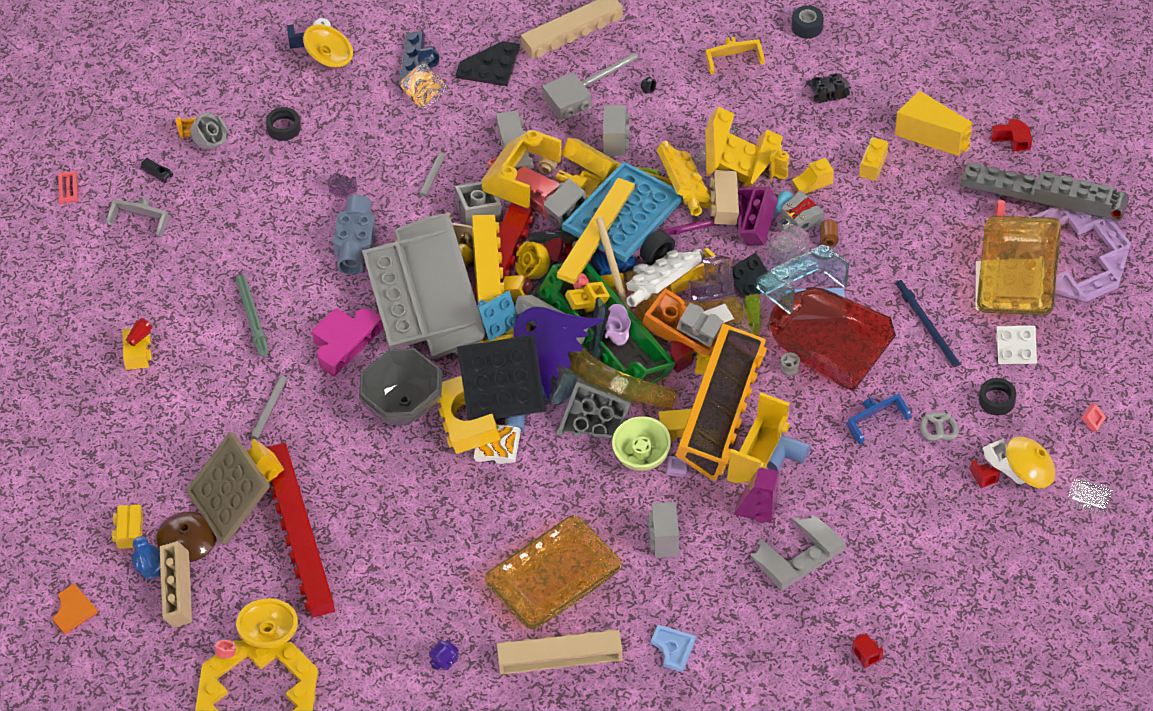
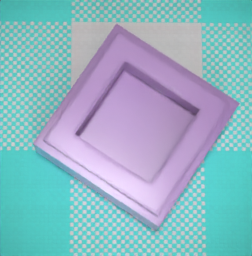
(676, 467)

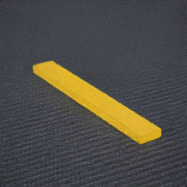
(591, 237)

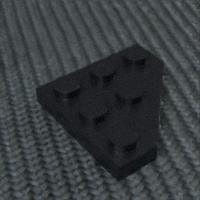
(490, 65)

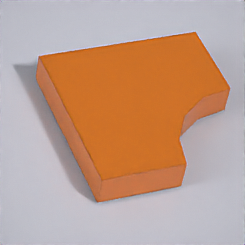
(74, 609)

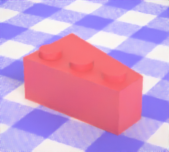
(540, 188)

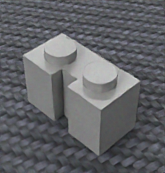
(700, 325)

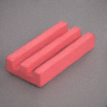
(69, 198)

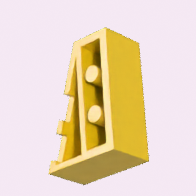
(265, 460)

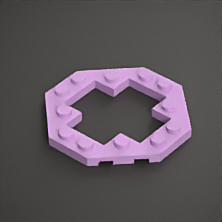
(1111, 262)

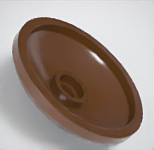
(197, 539)

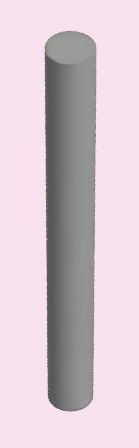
(610, 69)
(268, 408)

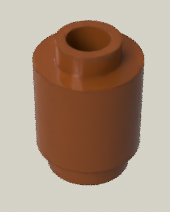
(829, 233)

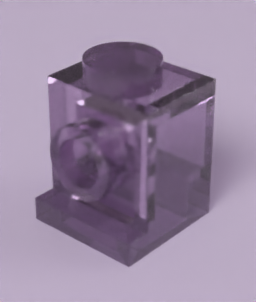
(342, 185)

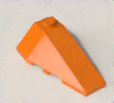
(664, 318)

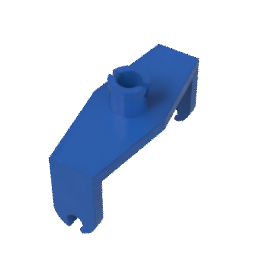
(873, 408)

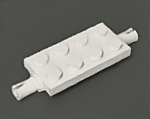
(661, 274)

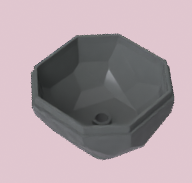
(399, 378)

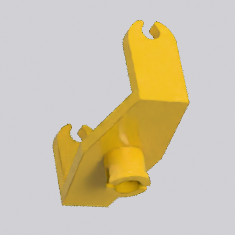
(733, 47)
(695, 273)

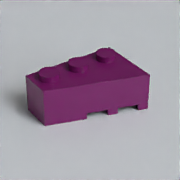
(755, 214)
(759, 496)

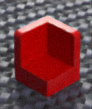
(984, 474)

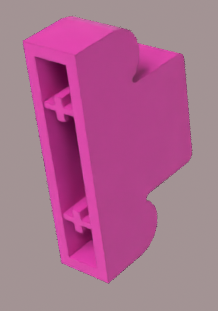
(344, 337)

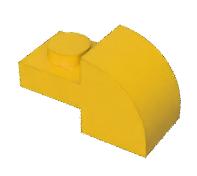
(587, 296)

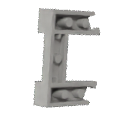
(783, 573)

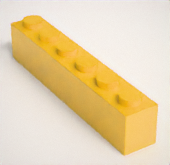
(487, 257)

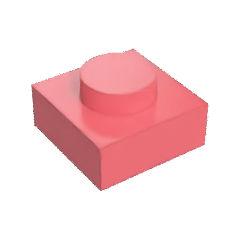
(1093, 417)

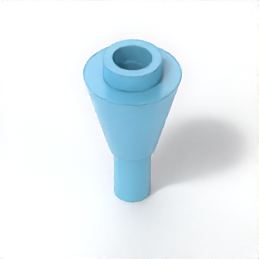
(783, 198)

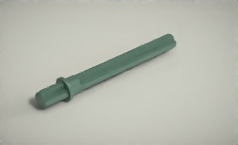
(259, 338)

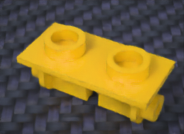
(779, 163)

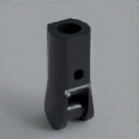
(155, 169)

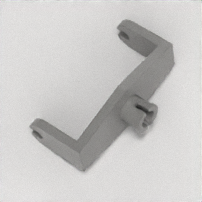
(142, 208)

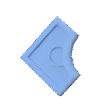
(674, 645)

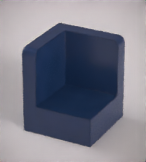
(295, 40)

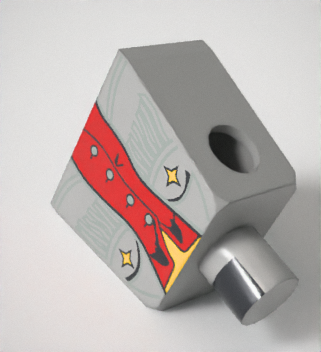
(801, 212)

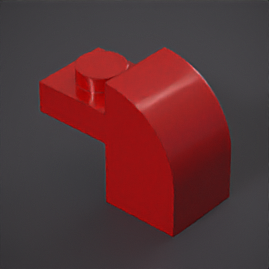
(1015, 132)

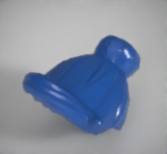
(146, 558)

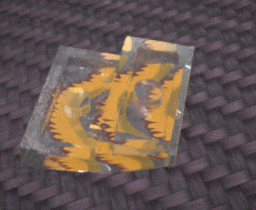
(423, 86)

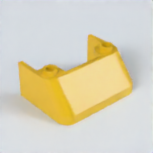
(502, 174)
(761, 439)

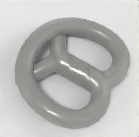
(939, 426)

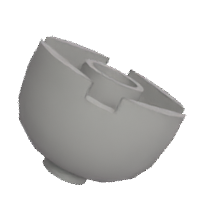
(208, 131)

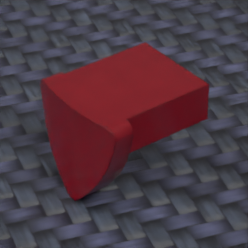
(555, 250)
(681, 355)

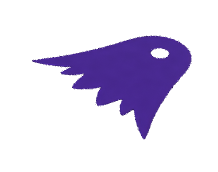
(553, 339)

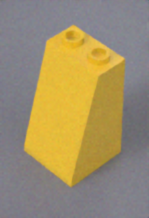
(933, 125)

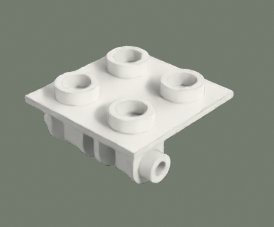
(1016, 344)

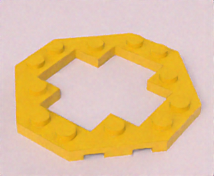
(301, 695)

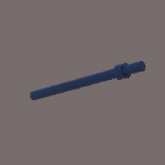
(909, 297)

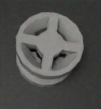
(790, 359)

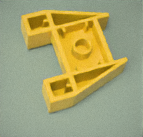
(732, 153)

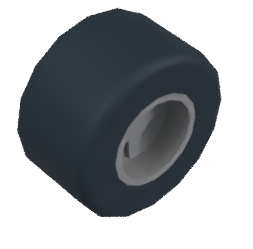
(807, 21)

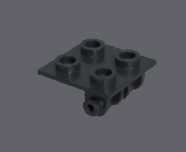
(825, 86)
(746, 274)

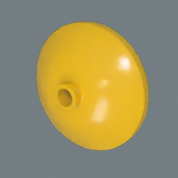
(327, 46)
(1030, 462)
(265, 616)

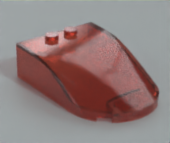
(832, 335)

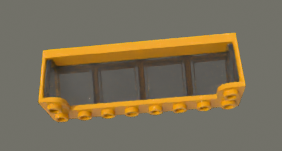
(721, 401)

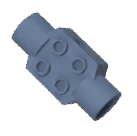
(354, 233)

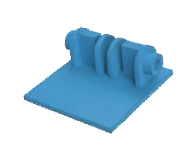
(497, 315)

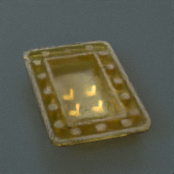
(1019, 265)
(553, 572)

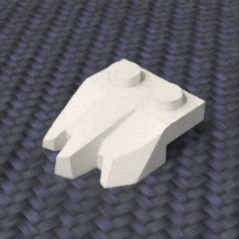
(996, 455)

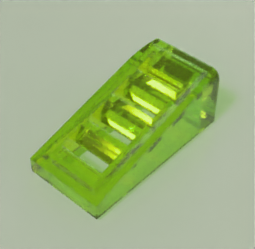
(752, 310)

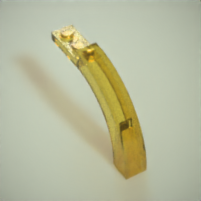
(618, 383)

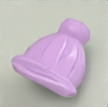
(618, 325)

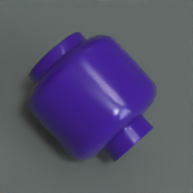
(443, 655)

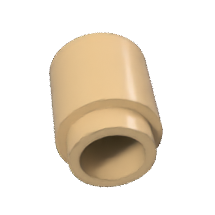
(546, 166)

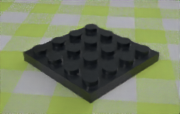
(501, 378)

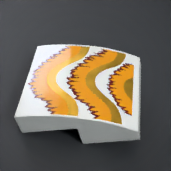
(502, 450)

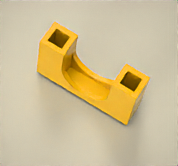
(464, 434)

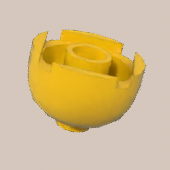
(532, 260)

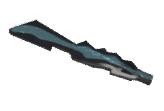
(600, 311)

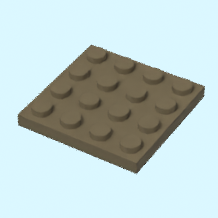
(227, 488)

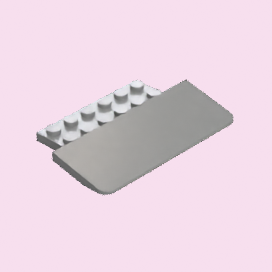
(424, 288)

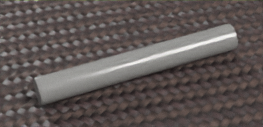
(432, 174)

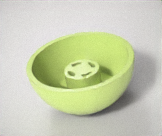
(641, 443)

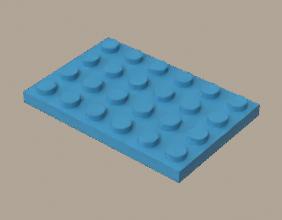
(639, 217)

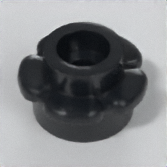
(648, 85)

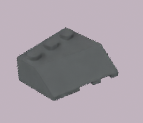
(593, 411)

